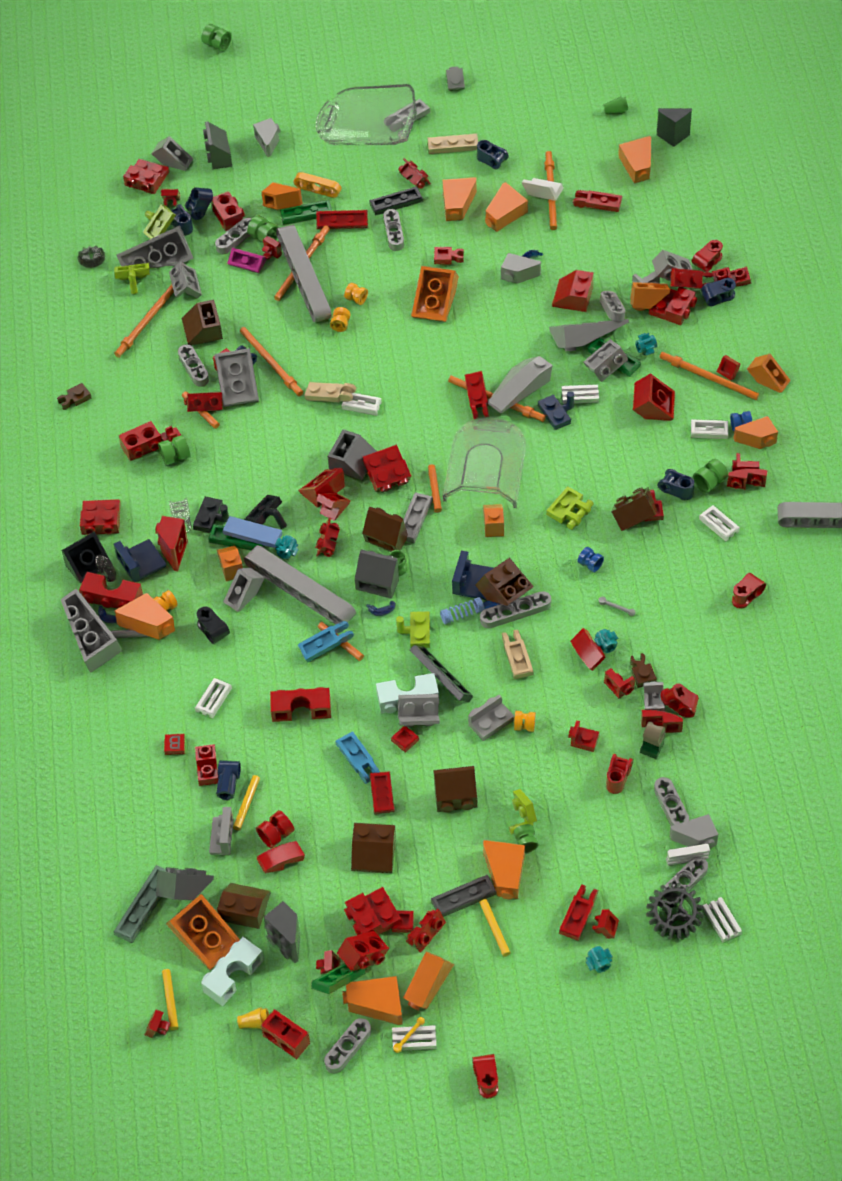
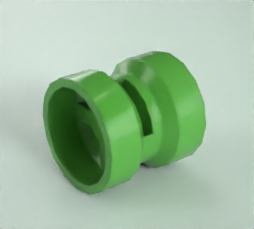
(402, 565)
(525, 836)

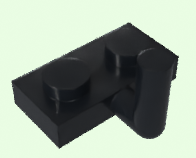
(267, 508)
(210, 513)

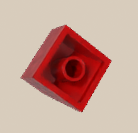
(574, 291)
(653, 399)
(172, 539)

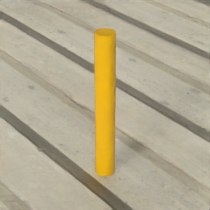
(246, 802)
(494, 927)
(170, 1001)

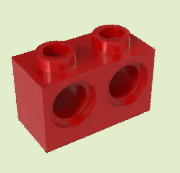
(227, 210)
(140, 440)
(363, 950)
(285, 1034)

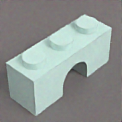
(388, 691)
(243, 957)

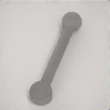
(602, 601)

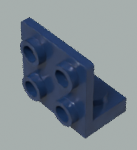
(140, 559)
(466, 577)

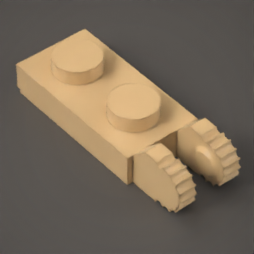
(329, 392)
(517, 656)

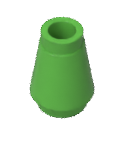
(617, 105)

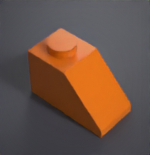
(647, 294)
(768, 373)
(757, 433)
(493, 520)
(229, 561)

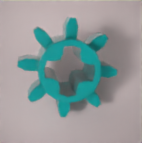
(646, 344)
(286, 547)
(606, 640)
(599, 959)

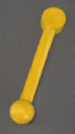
(398, 1046)

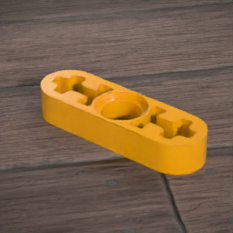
(328, 187)

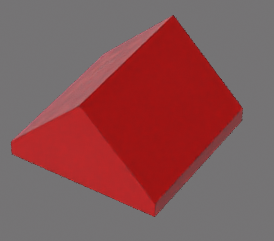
(326, 482)

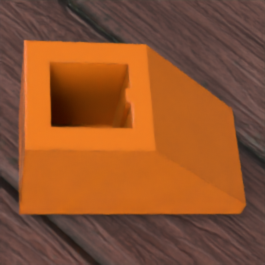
(281, 196)

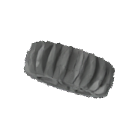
(666, 907)

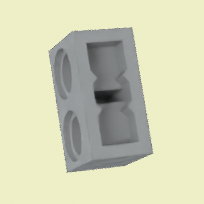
(666, 261)

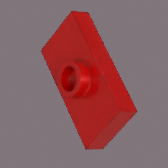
(382, 792)

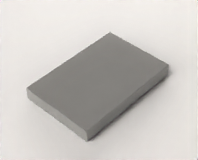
(236, 377)

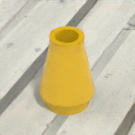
(253, 1019)

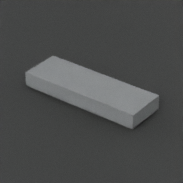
(416, 515)

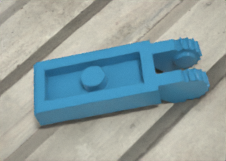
(325, 641)
(356, 755)

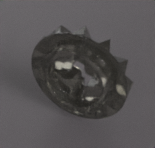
(85, 259)
(105, 568)

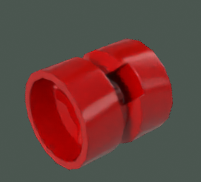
(277, 827)

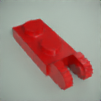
(597, 200)
(688, 278)
(477, 393)
(578, 914)

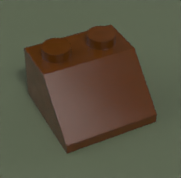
(455, 789)
(373, 848)
(243, 905)

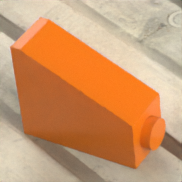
(636, 158)
(458, 197)
(505, 207)
(145, 617)
(505, 866)
(427, 980)
(375, 999)

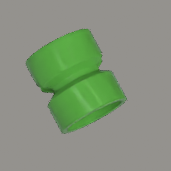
(216, 37)
(261, 227)
(174, 450)
(709, 475)

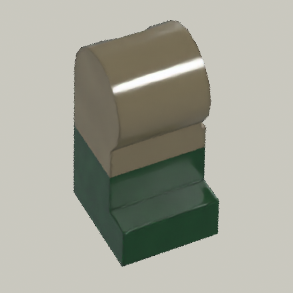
(652, 740)

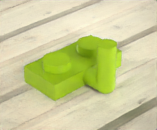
(158, 221)
(130, 272)
(418, 629)
(525, 807)

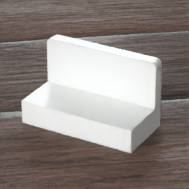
(543, 188)

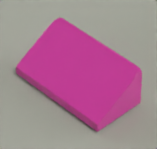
(246, 260)

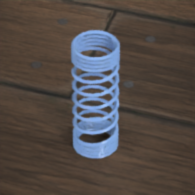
(446, 618)

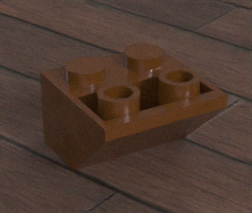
(202, 323)
(634, 509)
(384, 529)
(504, 583)

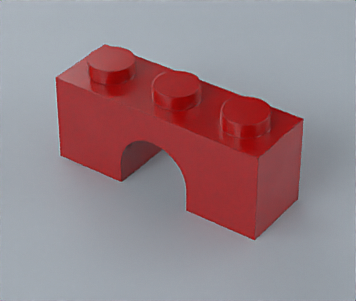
(95, 591)
(286, 701)

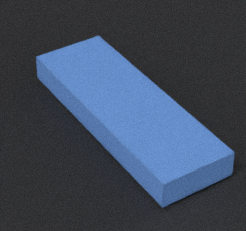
(252, 531)

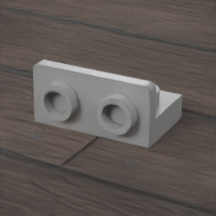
(185, 280)
(606, 360)
(418, 709)
(490, 718)
(222, 833)

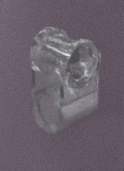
(181, 510)

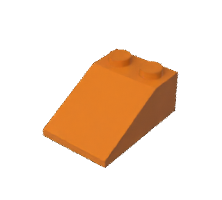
(434, 293)
(203, 931)

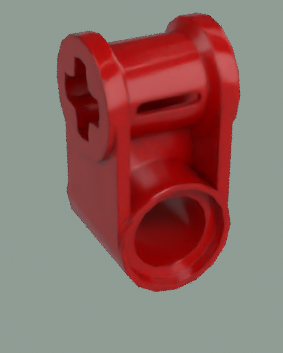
(708, 255)
(747, 590)
(680, 700)
(618, 770)
(486, 1073)

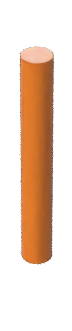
(215, 424)
(434, 488)
(347, 646)

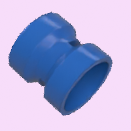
(740, 419)
(590, 559)

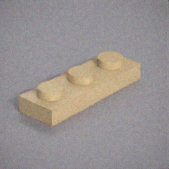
(454, 143)

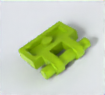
(565, 504)

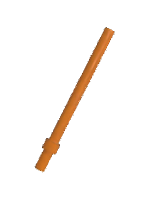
(549, 167)
(317, 241)
(127, 342)
(678, 362)
(289, 381)
(525, 410)

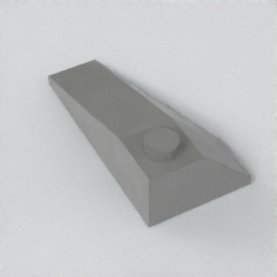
(160, 251)
(577, 335)
(521, 382)

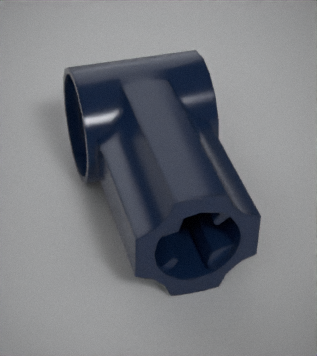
(228, 774)

